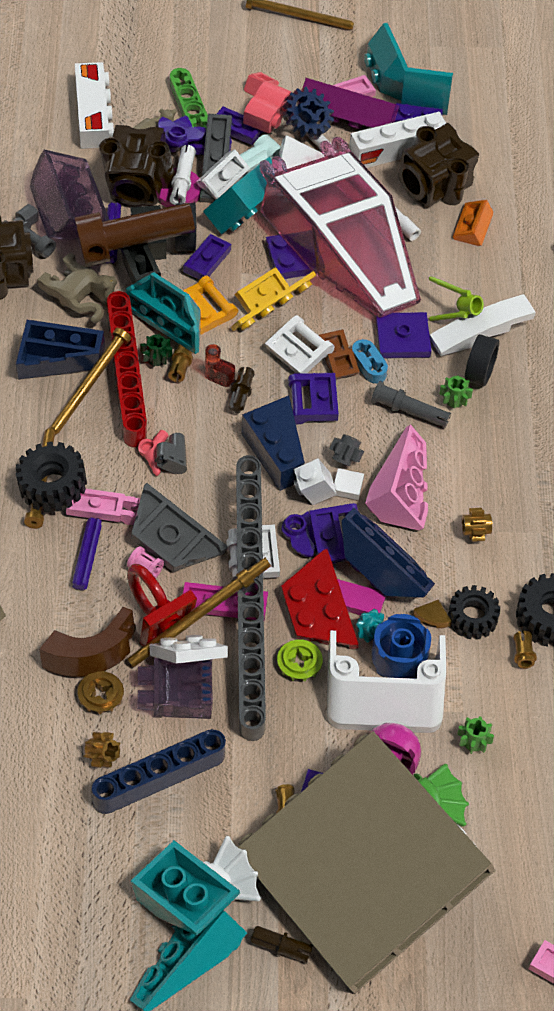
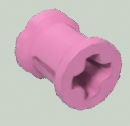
(140, 557)

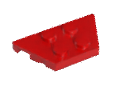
(318, 604)

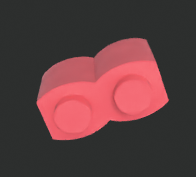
(266, 108)

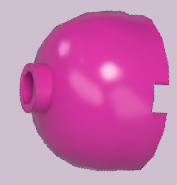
(402, 743)

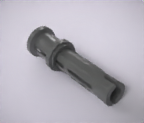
(400, 401)

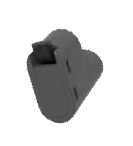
(172, 455)

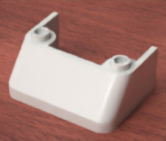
(370, 701)

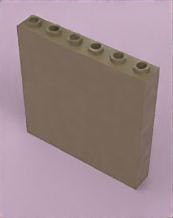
(364, 860)

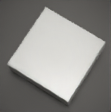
(348, 483)

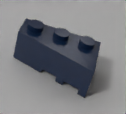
(57, 349)
(274, 440)

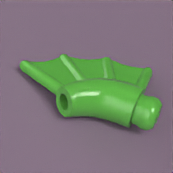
(446, 792)

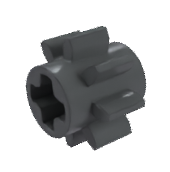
(346, 449)

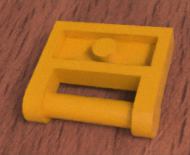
(209, 317)

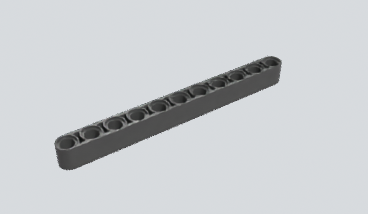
(250, 605)

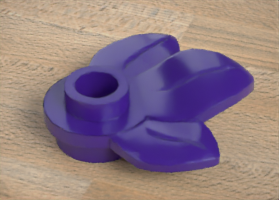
(180, 131)
(301, 539)

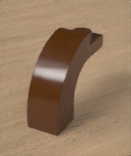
(92, 654)

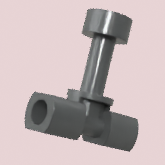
(44, 245)

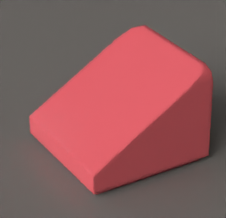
(255, 80)

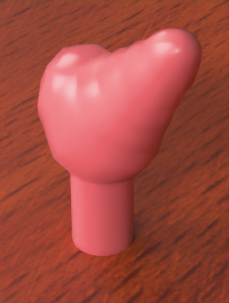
(147, 449)

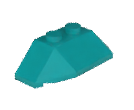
(386, 62)
(167, 310)

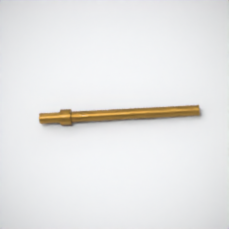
(244, 579)

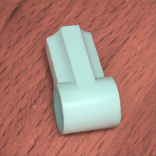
(262, 149)

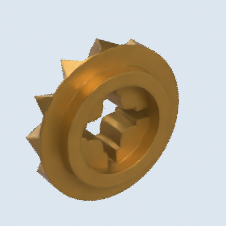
(105, 682)

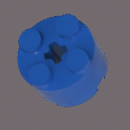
(400, 646)

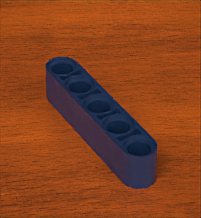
(152, 782)

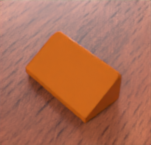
(473, 222)

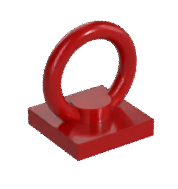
(165, 612)

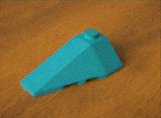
(187, 959)

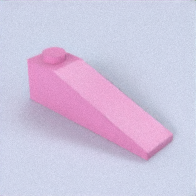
(399, 486)

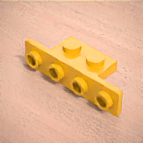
(264, 293)

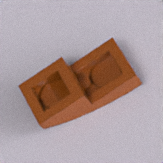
(342, 359)

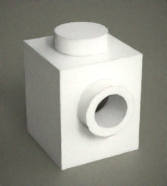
(314, 482)

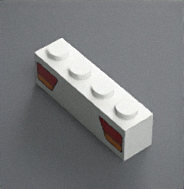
(92, 104)
(388, 141)

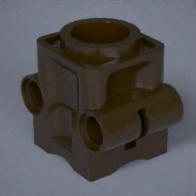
(137, 164)
(437, 166)
(15, 256)

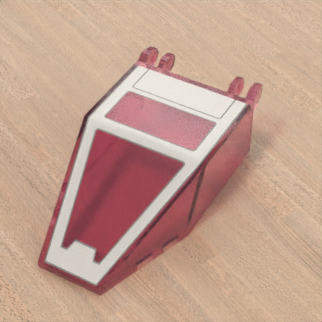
(342, 226)

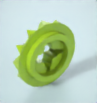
(309, 654)

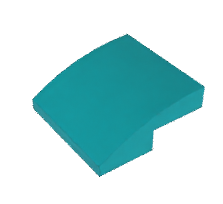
(427, 88)

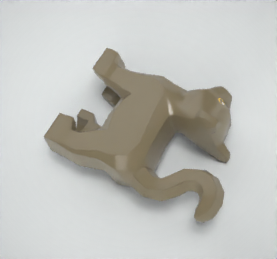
(76, 285)

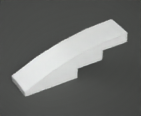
(490, 322)

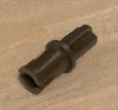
(241, 389)
(280, 943)

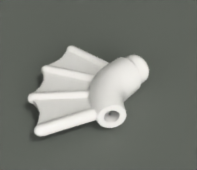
(234, 867)

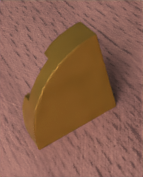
(433, 614)

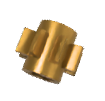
(476, 524)
(102, 749)

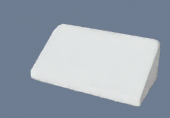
(223, 174)

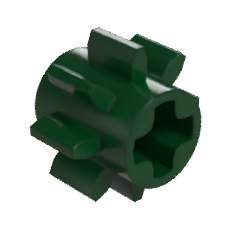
(156, 350)

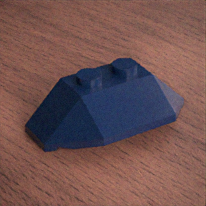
(382, 559)

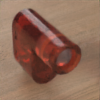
(217, 369)

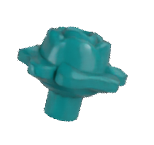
(368, 623)

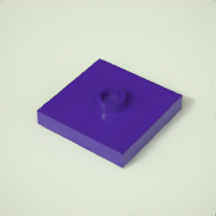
(404, 335)

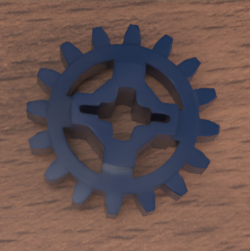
(308, 112)

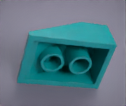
(238, 201)
(182, 889)

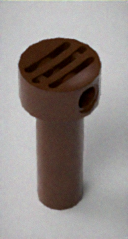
(101, 237)

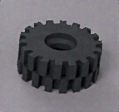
(46, 462)
(530, 609)

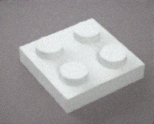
(188, 650)

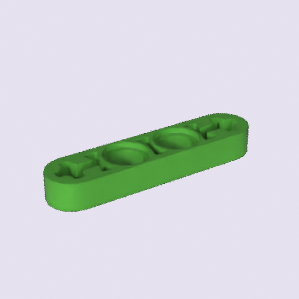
(191, 103)

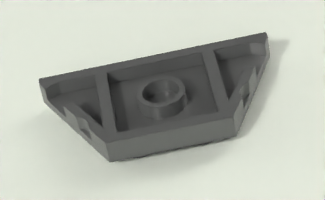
(171, 533)

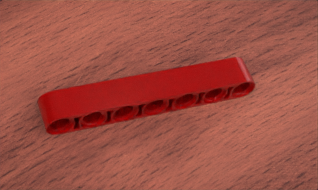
(127, 371)

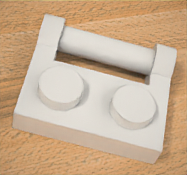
(295, 352)

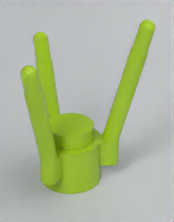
(466, 303)

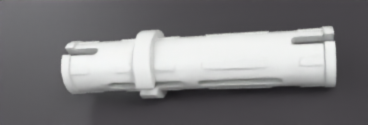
(181, 181)

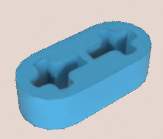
(373, 359)

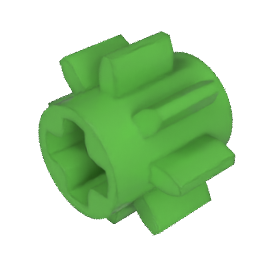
(456, 391)
(475, 734)

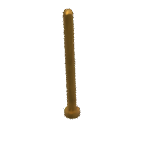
(301, 13)
(120, 337)

